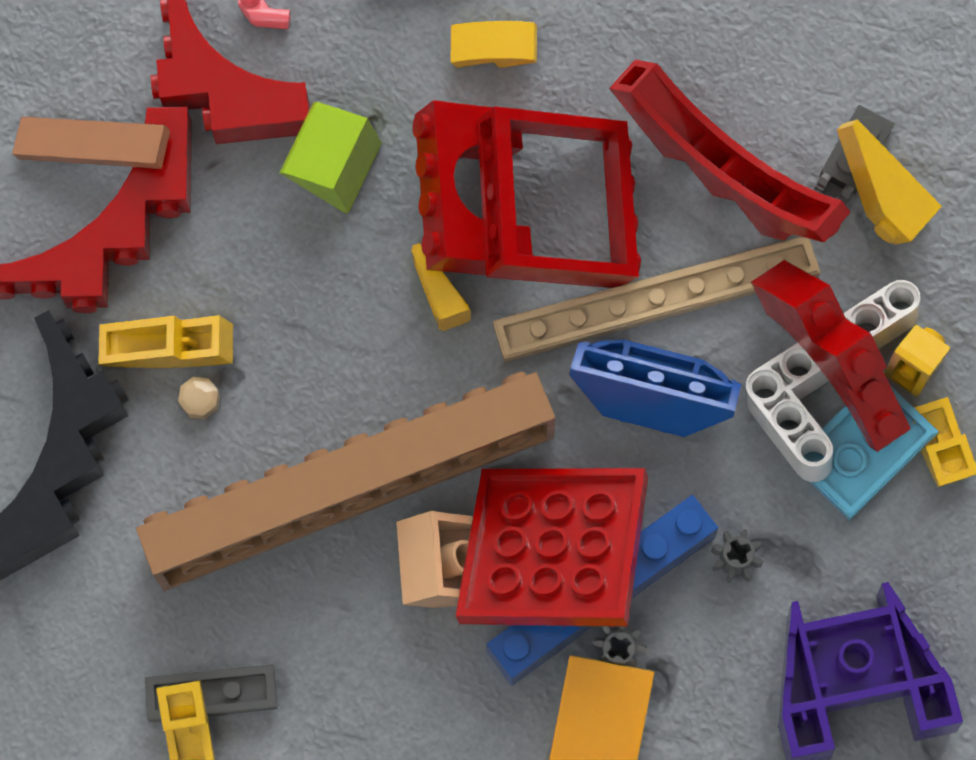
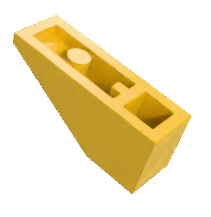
(886, 189)

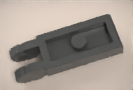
(837, 169)

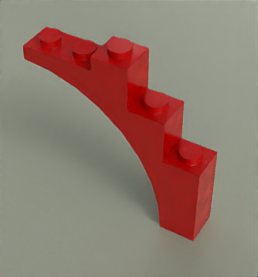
(725, 168)
(120, 232)

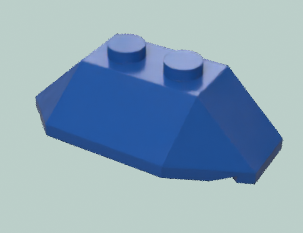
(653, 386)

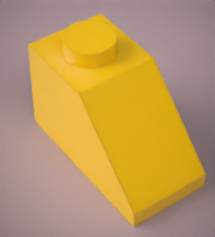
(917, 359)

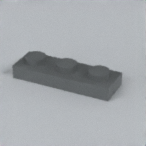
(223, 690)

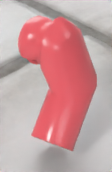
(262, 16)

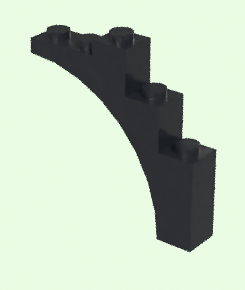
(81, 408)

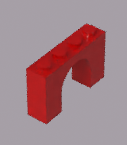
(451, 232)

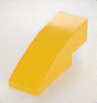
(166, 343)

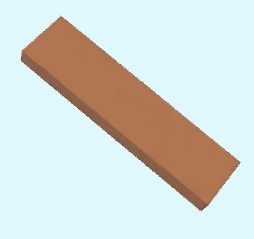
(91, 142)

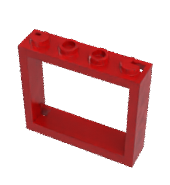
(499, 199)

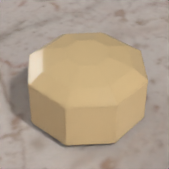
(199, 398)

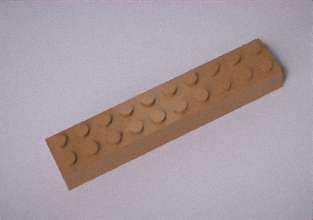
(347, 480)

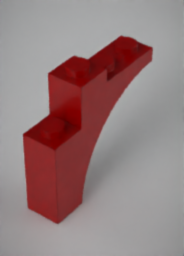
(232, 100)
(837, 346)

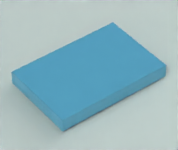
(859, 470)

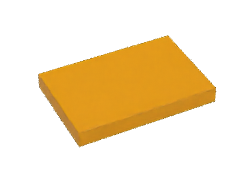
(601, 711)

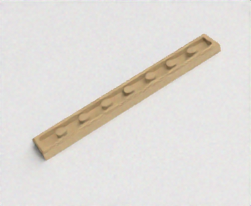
(646, 300)

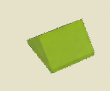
(332, 155)

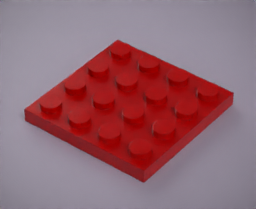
(553, 547)

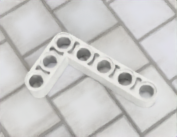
(791, 388)

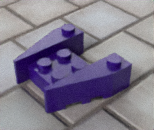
(859, 663)

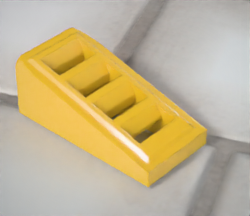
(444, 299)

